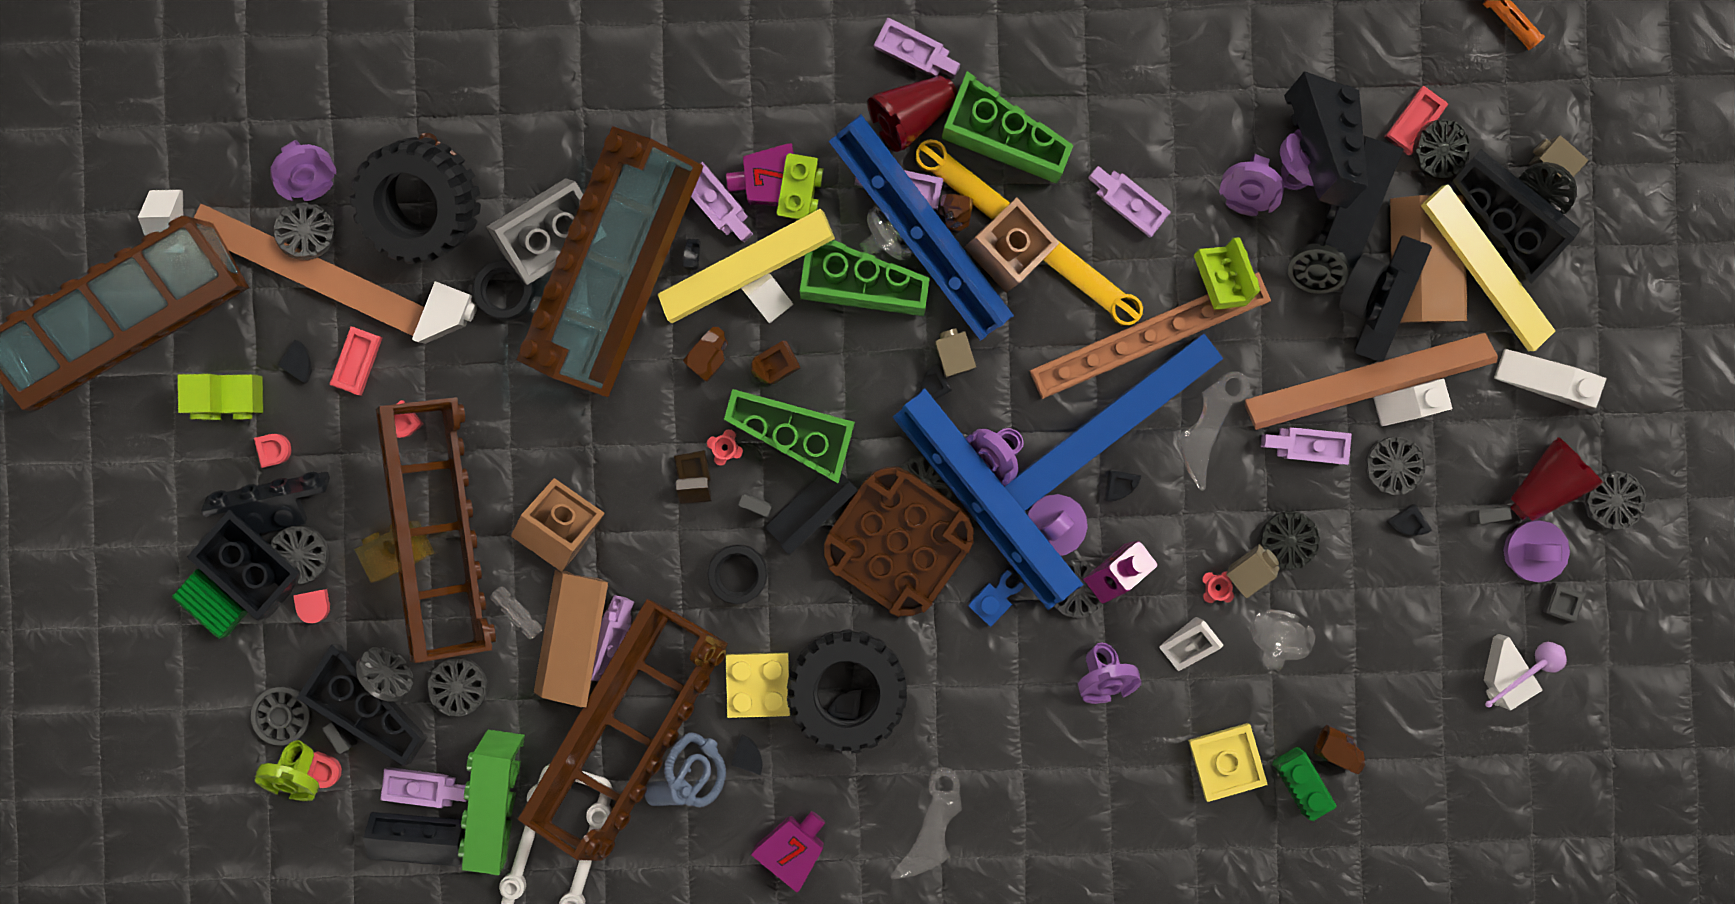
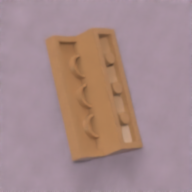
(1442, 286)
(570, 638)

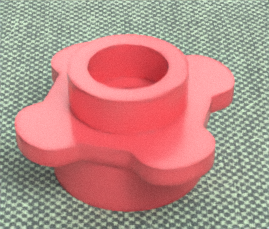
(716, 444)
(1211, 594)

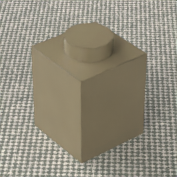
(1561, 153)
(954, 353)
(1253, 570)

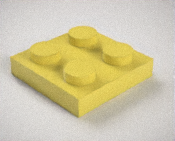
(757, 684)
(1227, 762)

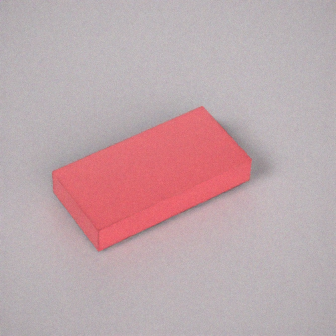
(1421, 110)
(356, 361)

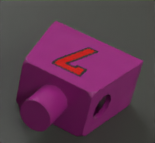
(761, 175)
(1125, 567)
(791, 849)

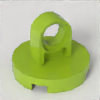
(290, 775)

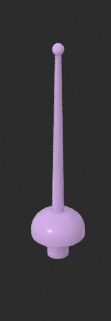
(1548, 657)

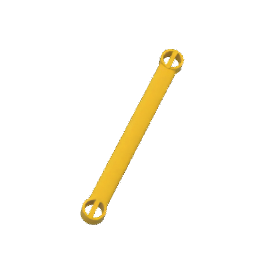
(1060, 258)

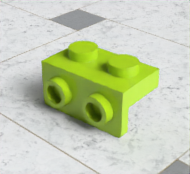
(798, 186)
(1227, 275)

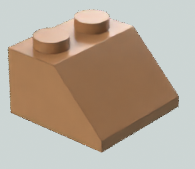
(1011, 245)
(557, 524)

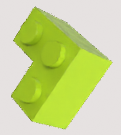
(212, 395)

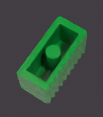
(209, 604)
(1304, 784)

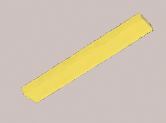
(746, 266)
(1488, 268)

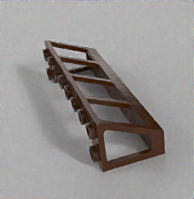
(483, 632)
(600, 710)

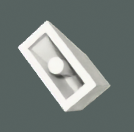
(444, 313)
(1412, 402)
(1503, 669)

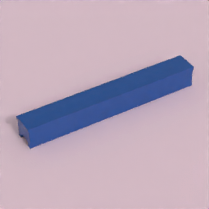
(920, 227)
(1113, 421)
(987, 500)

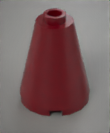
(910, 109)
(1553, 482)

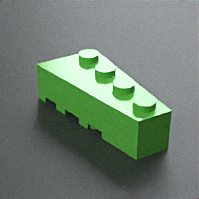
(1004, 132)
(860, 280)
(801, 433)
(490, 802)

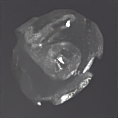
(884, 237)
(1281, 638)

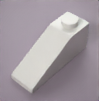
(1550, 379)

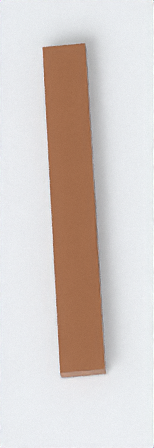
(315, 273)
(1136, 342)
(1370, 381)

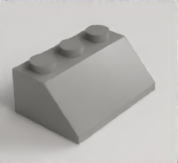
(537, 230)

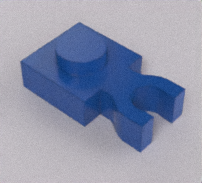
(992, 601)

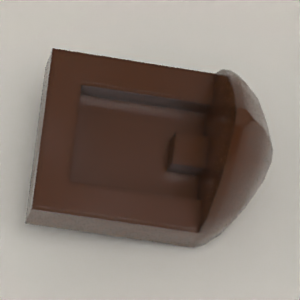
(774, 364)

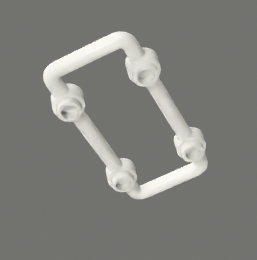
(514, 884)

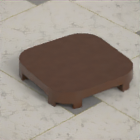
(899, 541)

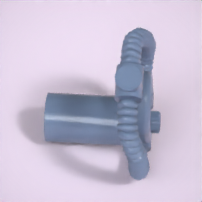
(676, 789)

